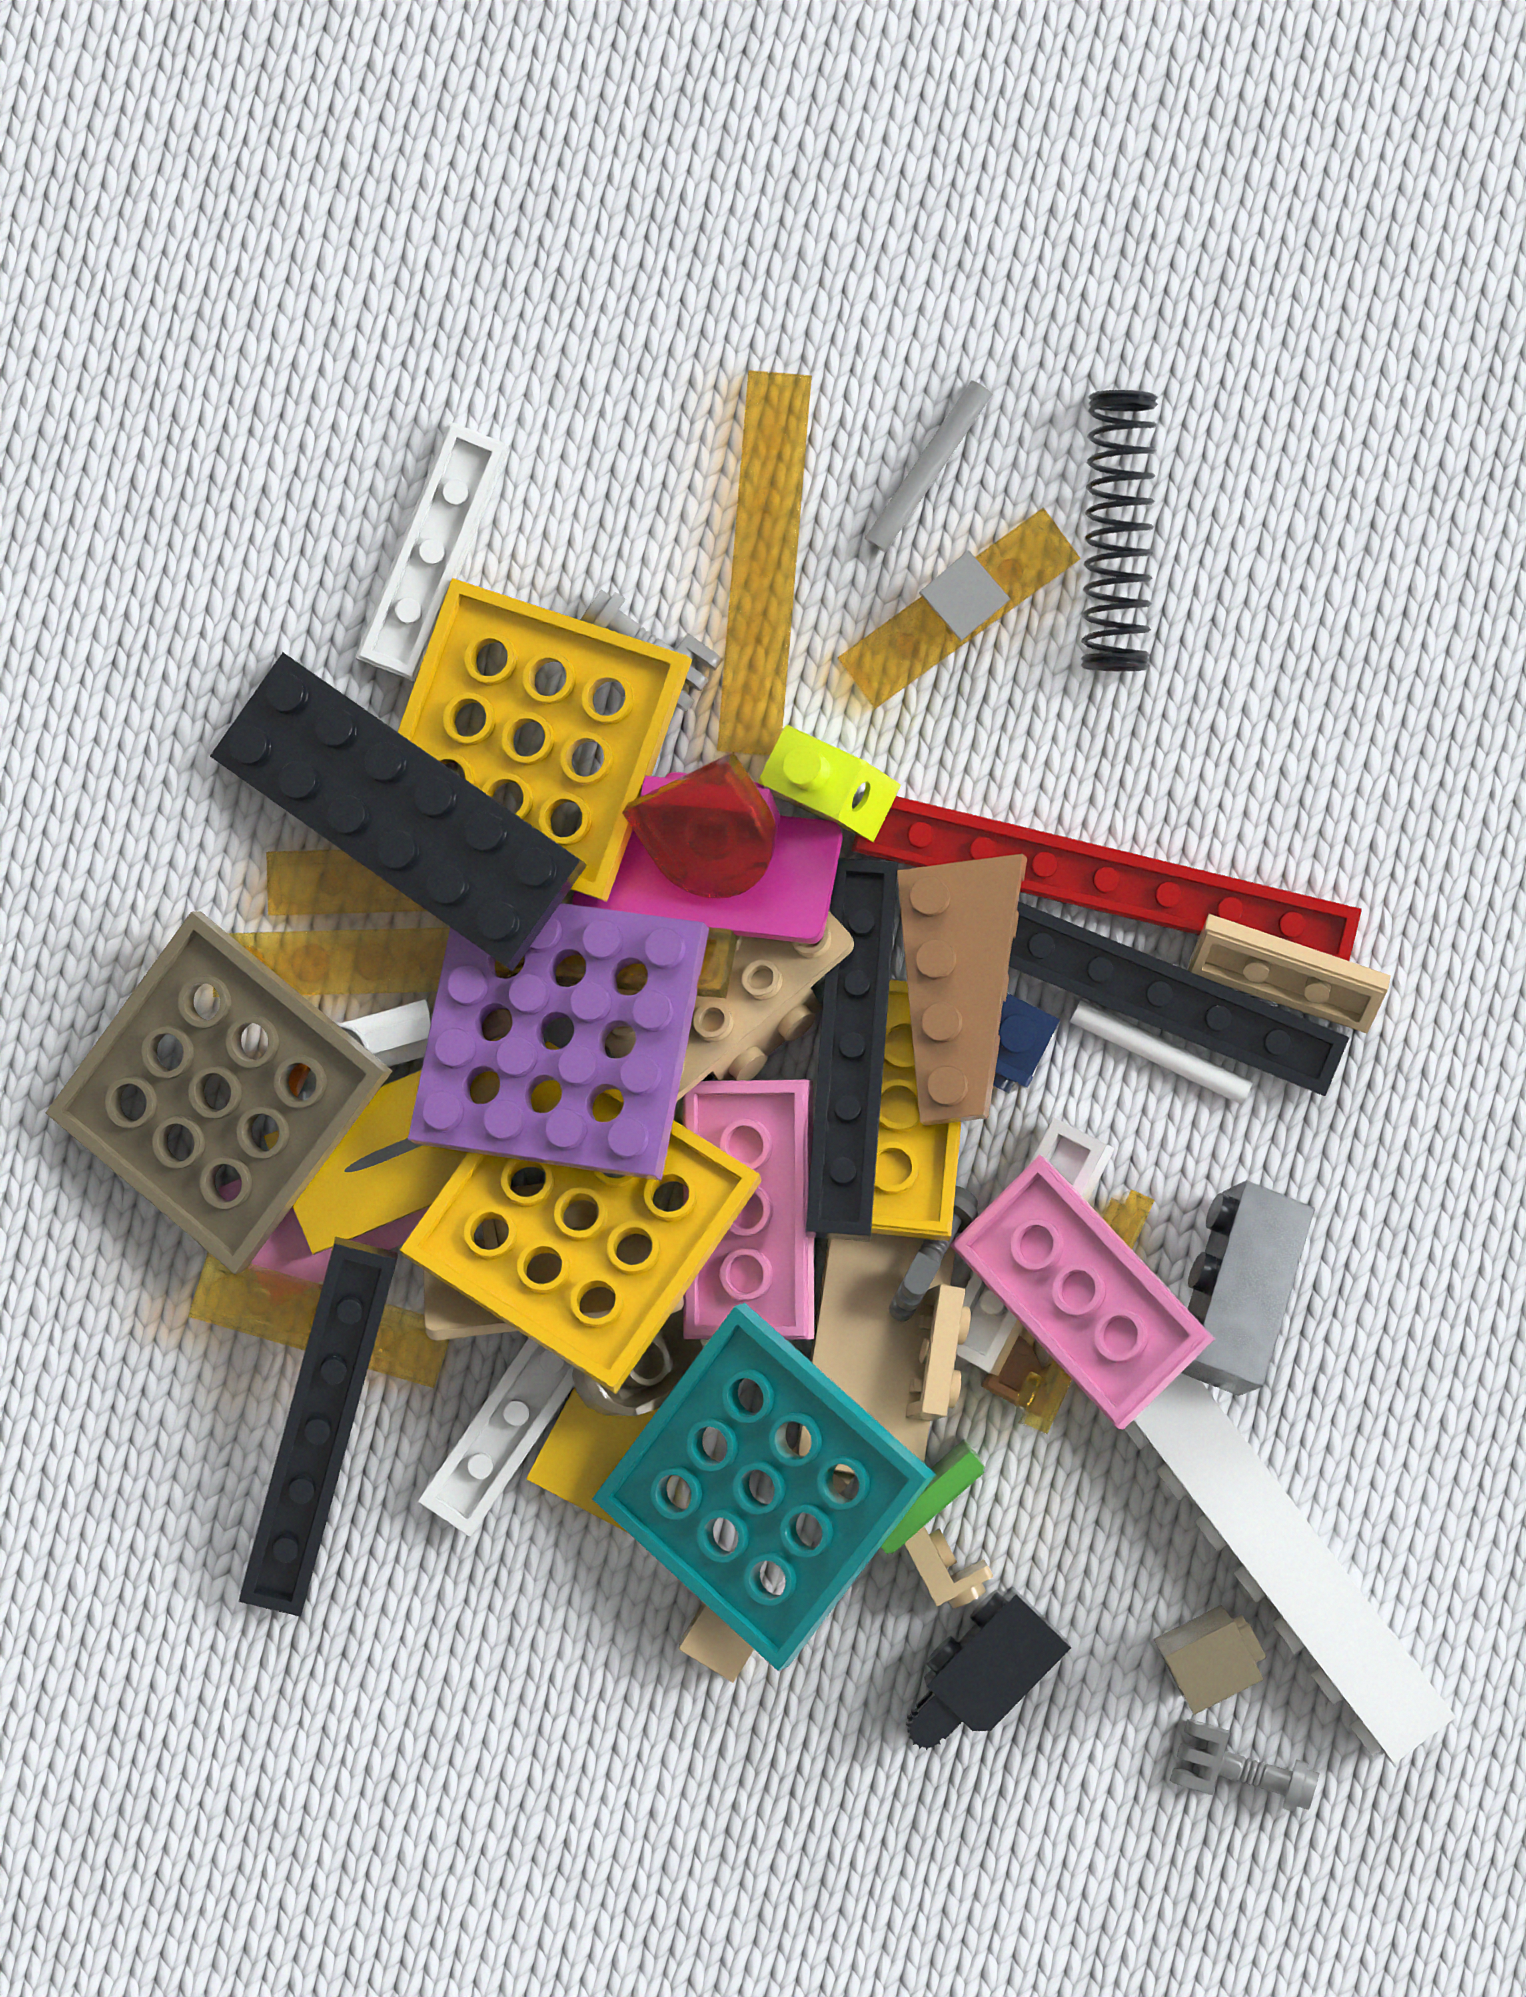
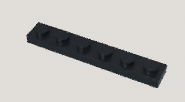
(1175, 1000)
(852, 1055)
(318, 1426)

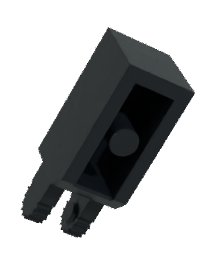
(985, 1670)

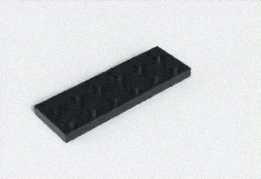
(398, 811)

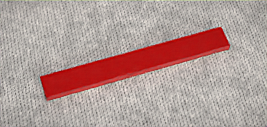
(1111, 878)

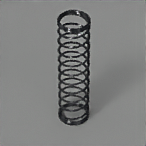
(1119, 658)

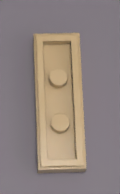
(1288, 973)

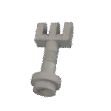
(605, 613)
(1296, 1785)

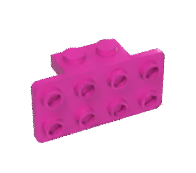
(784, 905)

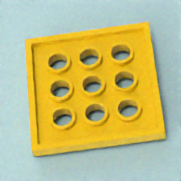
(591, 657)
(551, 1311)

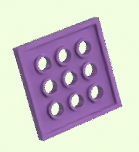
(647, 1076)

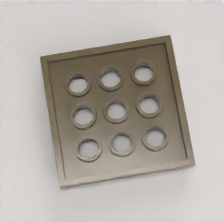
(307, 1128)

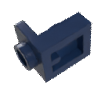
(1023, 1039)

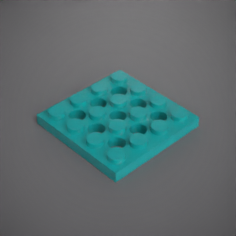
(839, 1433)

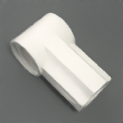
(394, 1034)

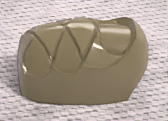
(652, 1376)

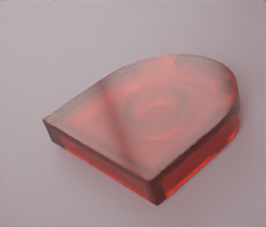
(707, 829)

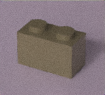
(1211, 1657)

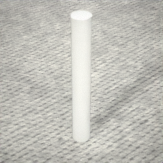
(1161, 1052)

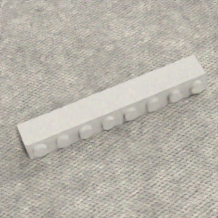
(1291, 1567)

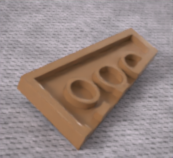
(957, 964)

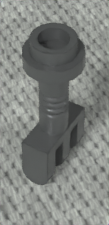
(929, 1259)

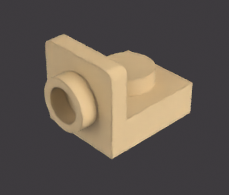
(932, 1558)

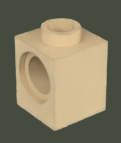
(715, 1644)

